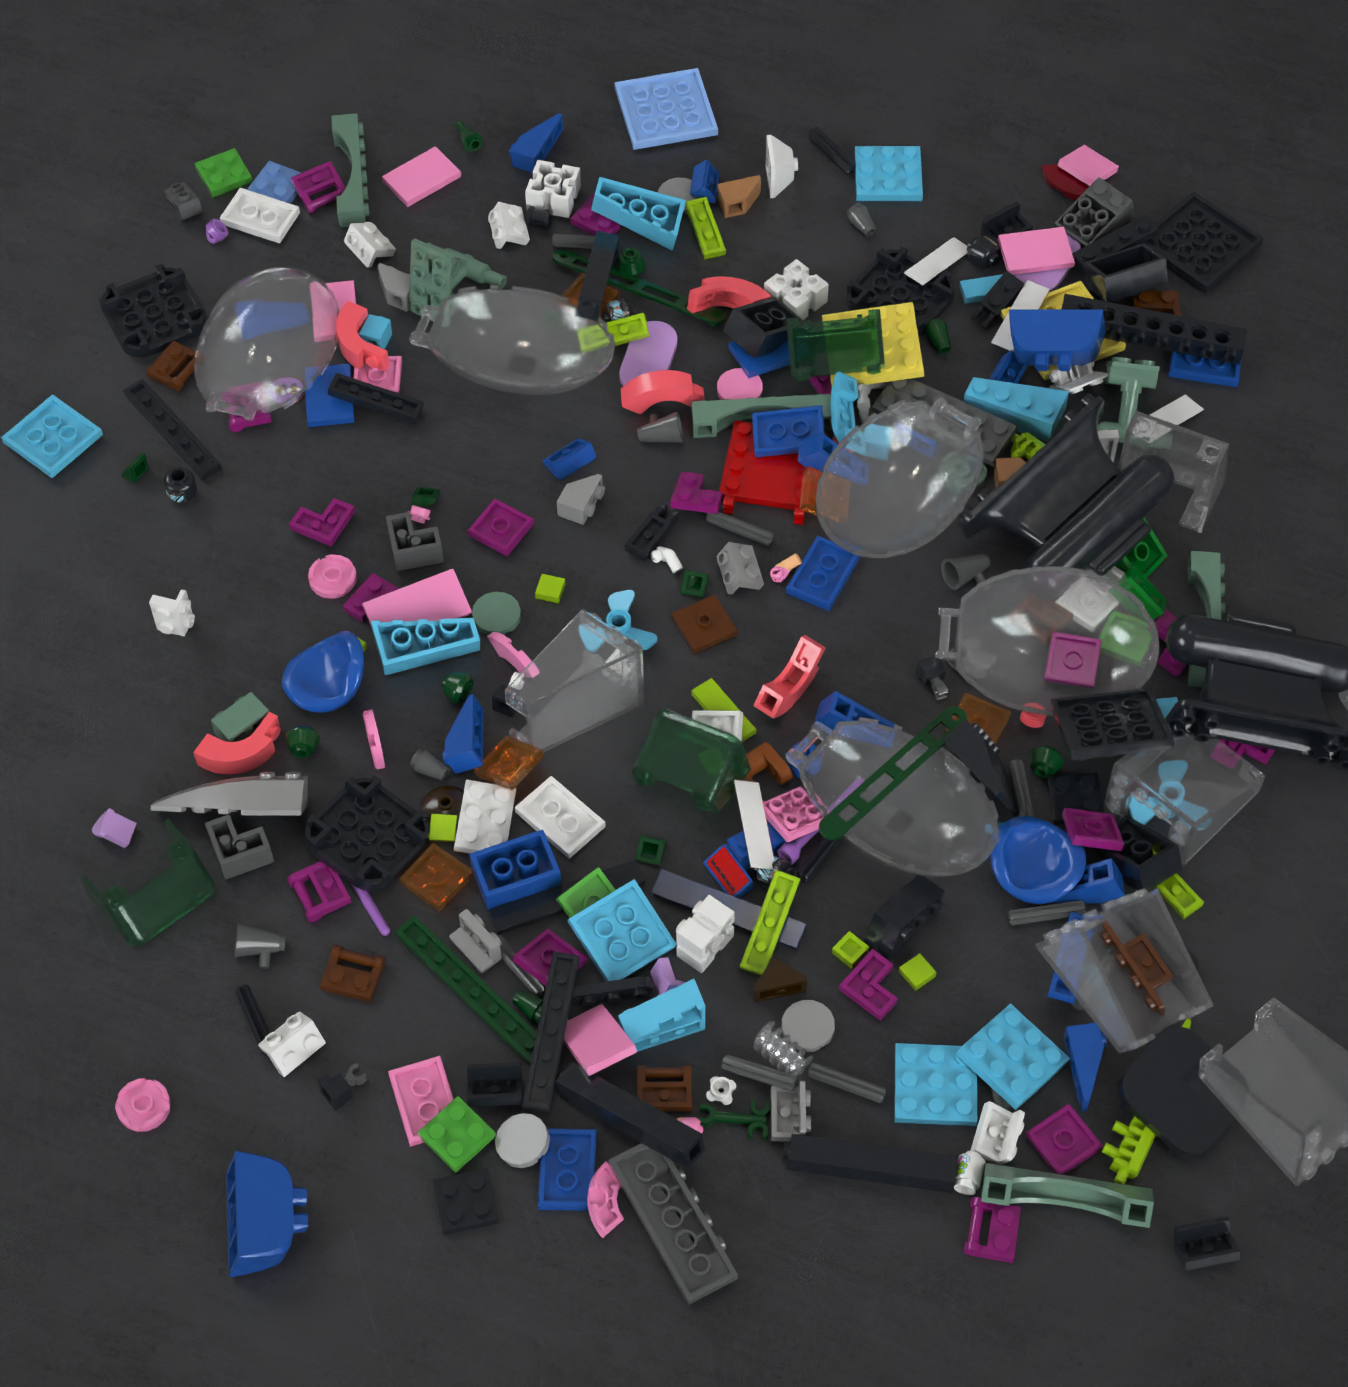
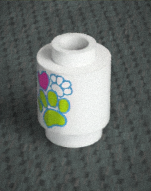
(969, 1172)

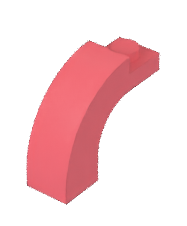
(724, 292)
(352, 346)
(658, 387)
(790, 685)
(239, 756)

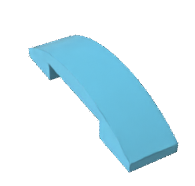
(843, 395)

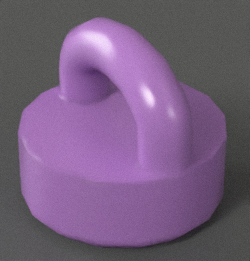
(217, 230)

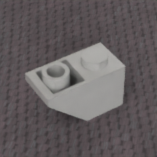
(395, 286)
(579, 498)

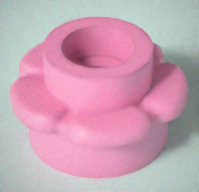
(419, 514)

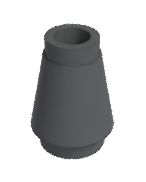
(861, 219)
(427, 764)

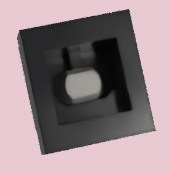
(499, 700)

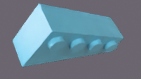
(640, 210)
(1027, 406)
(423, 642)

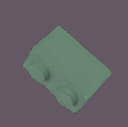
(239, 719)

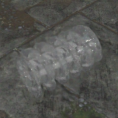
(780, 1052)

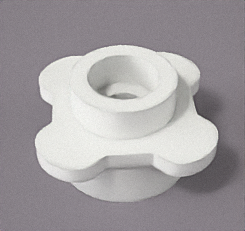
(721, 1083)

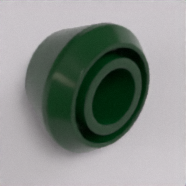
(630, 262)
(457, 686)
(302, 741)
(1045, 761)

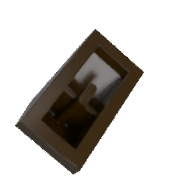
(779, 981)

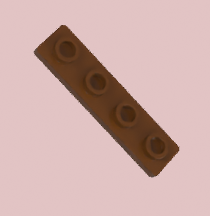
(1143, 963)

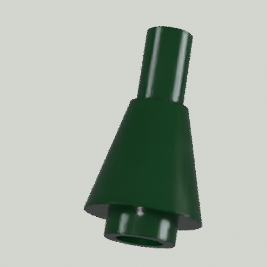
(471, 140)

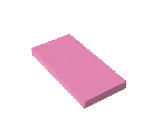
(428, 599)

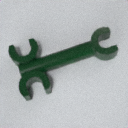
(755, 1120)

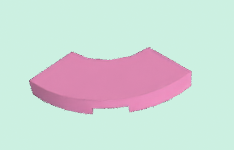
(505, 650)
(603, 1200)

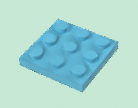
(888, 173)
(52, 436)
(622, 932)
(1013, 1056)
(933, 1086)

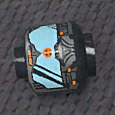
(618, 309)
(180, 484)
(765, 876)

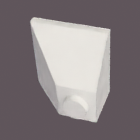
(779, 165)

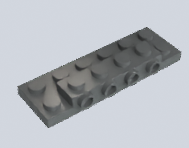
(993, 430)
(674, 1221)

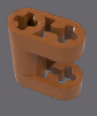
(767, 758)

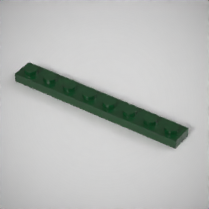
(468, 987)

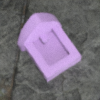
(114, 828)
(663, 976)

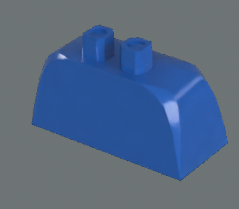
(1056, 337)
(260, 1212)

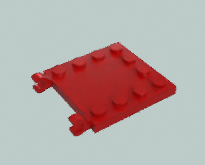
(760, 480)

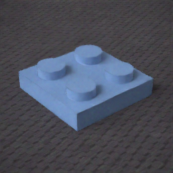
(275, 182)

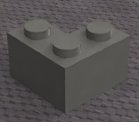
(412, 547)
(238, 852)

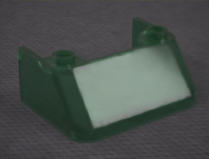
(159, 901)

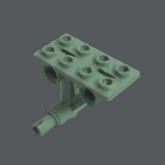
(439, 270)
(1132, 380)

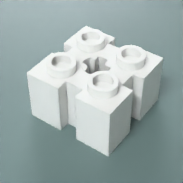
(553, 188)
(798, 289)
(704, 933)

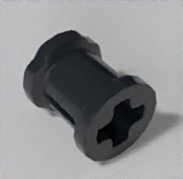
(539, 217)

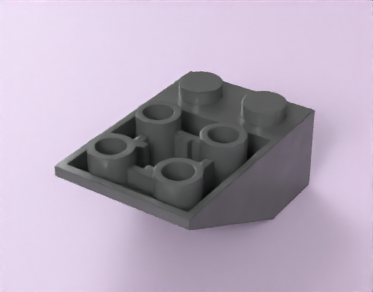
(1096, 213)

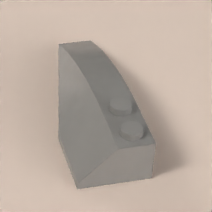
(251, 795)

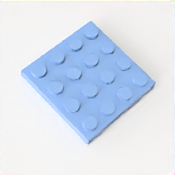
(666, 108)

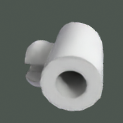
(667, 555)

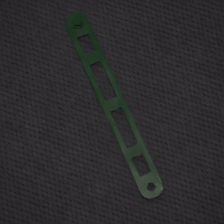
(712, 315)
(834, 827)

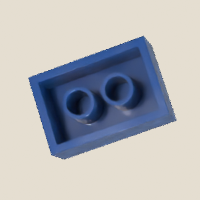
(515, 869)

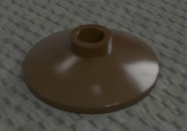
(445, 794)

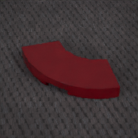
(1063, 181)

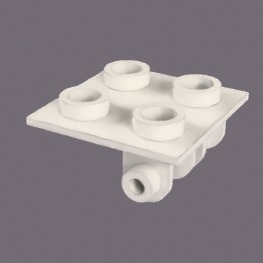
(1076, 378)

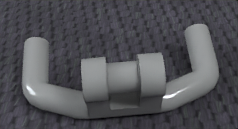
(863, 401)

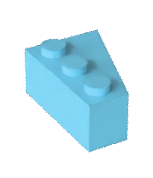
(665, 1017)

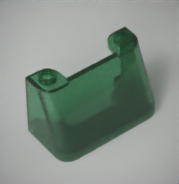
(836, 346)
(692, 758)

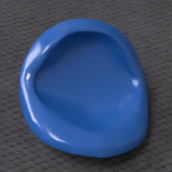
(325, 673)
(1036, 860)

